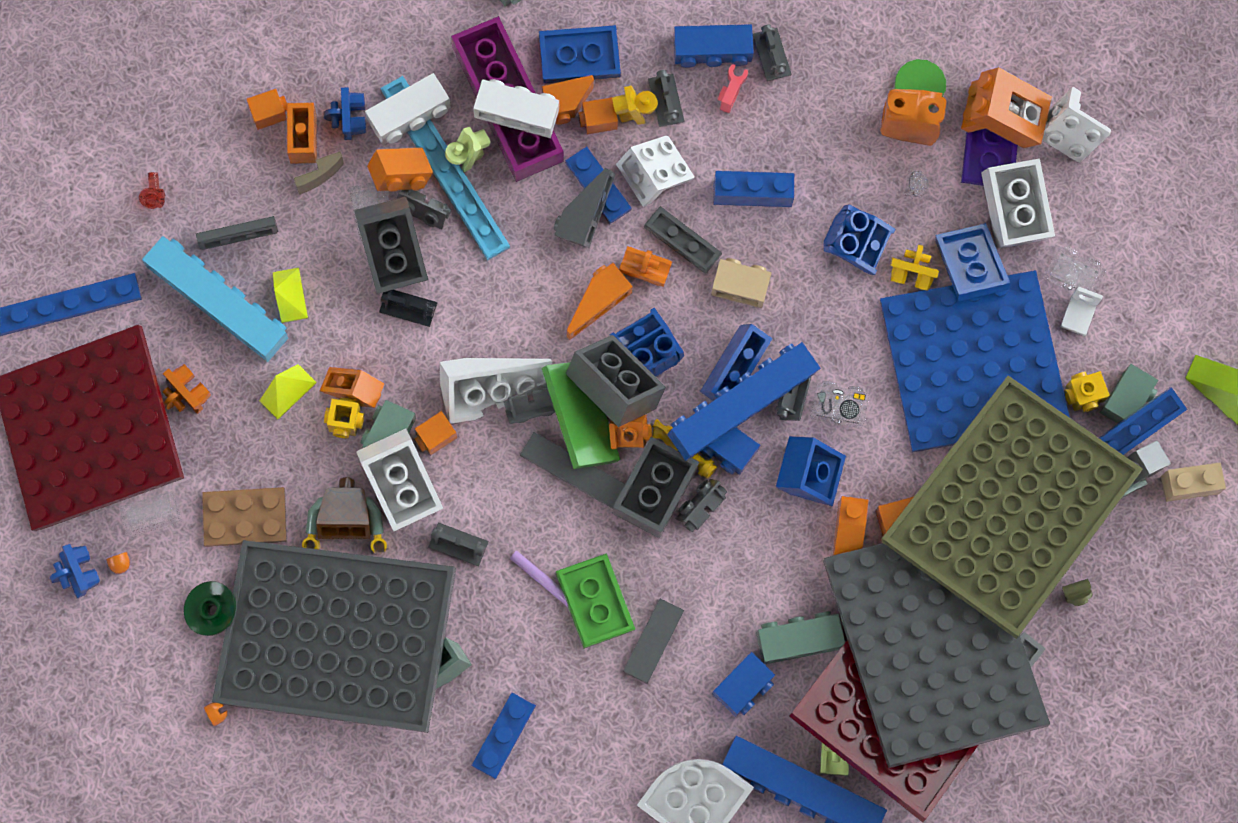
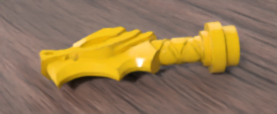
(705, 467)

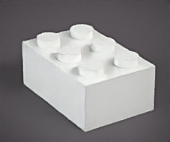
(1018, 203)
(399, 479)

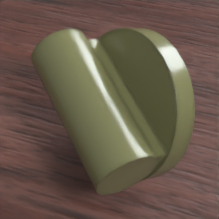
(1078, 592)

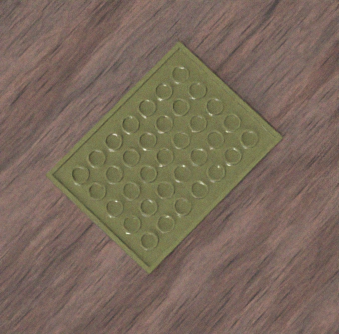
(1012, 506)

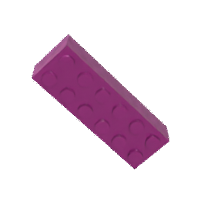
(489, 54)

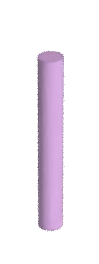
(539, 576)

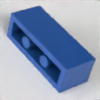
(713, 45)
(753, 189)
(737, 359)

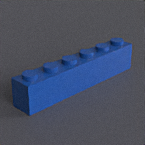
(742, 401)
(799, 786)

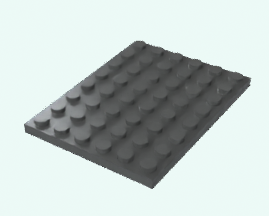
(335, 636)
(929, 660)

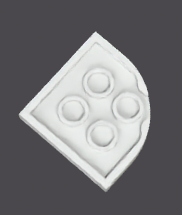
(695, 793)

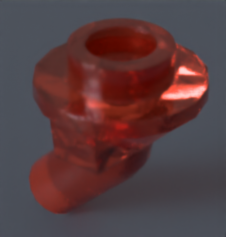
(153, 193)

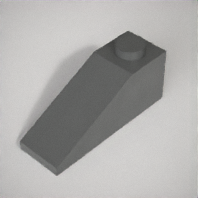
(583, 214)

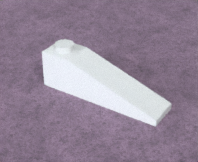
(480, 382)

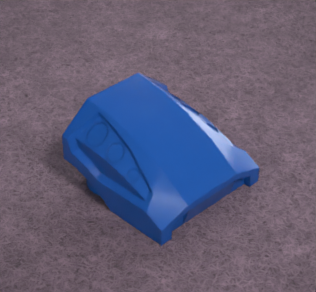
(858, 238)
(651, 343)

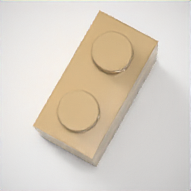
(741, 282)
(1193, 482)

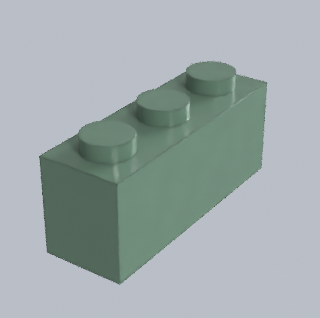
(800, 637)

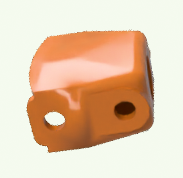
(908, 116)

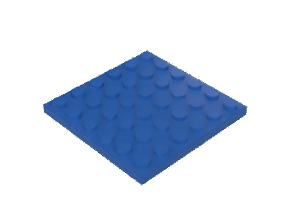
(959, 353)

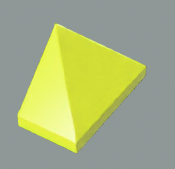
(289, 295)
(286, 390)

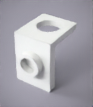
(1080, 311)

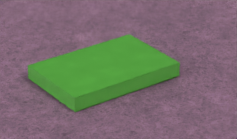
(595, 601)

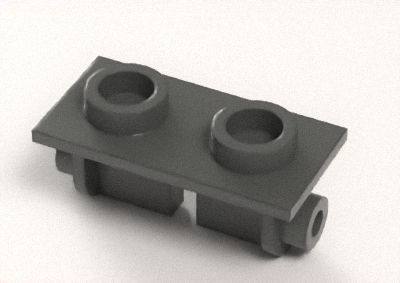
(771, 53)
(669, 106)
(431, 214)
(792, 403)
(521, 410)
(707, 495)
(458, 544)

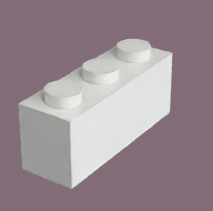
(516, 108)
(408, 109)

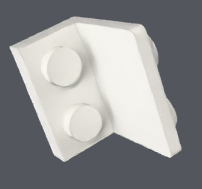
(1072, 129)
(653, 168)

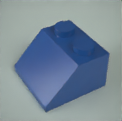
(810, 470)

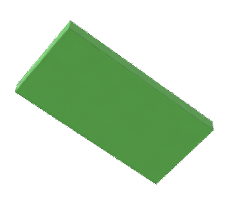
(580, 420)

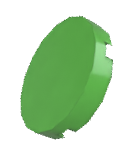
(921, 76)

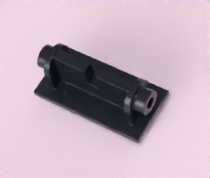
(408, 307)

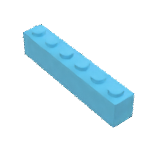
(215, 298)

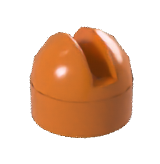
(119, 563)
(214, 714)

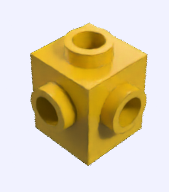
(1086, 391)
(343, 408)

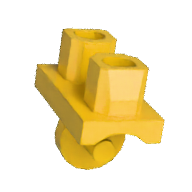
(632, 105)
(925, 274)

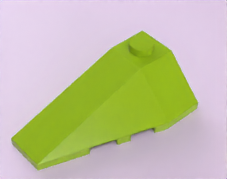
(1216, 383)

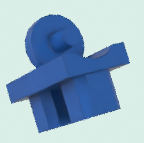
(349, 103)
(71, 559)

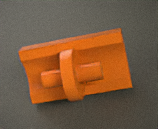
(645, 266)
(178, 380)

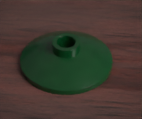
(198, 607)

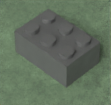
(391, 245)
(615, 380)
(655, 487)

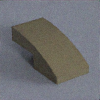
(326, 166)

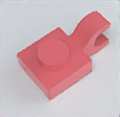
(729, 94)

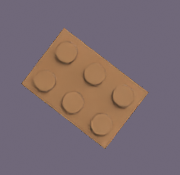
(244, 515)

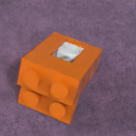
(1007, 108)

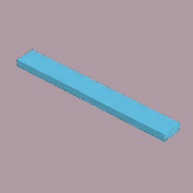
(455, 184)

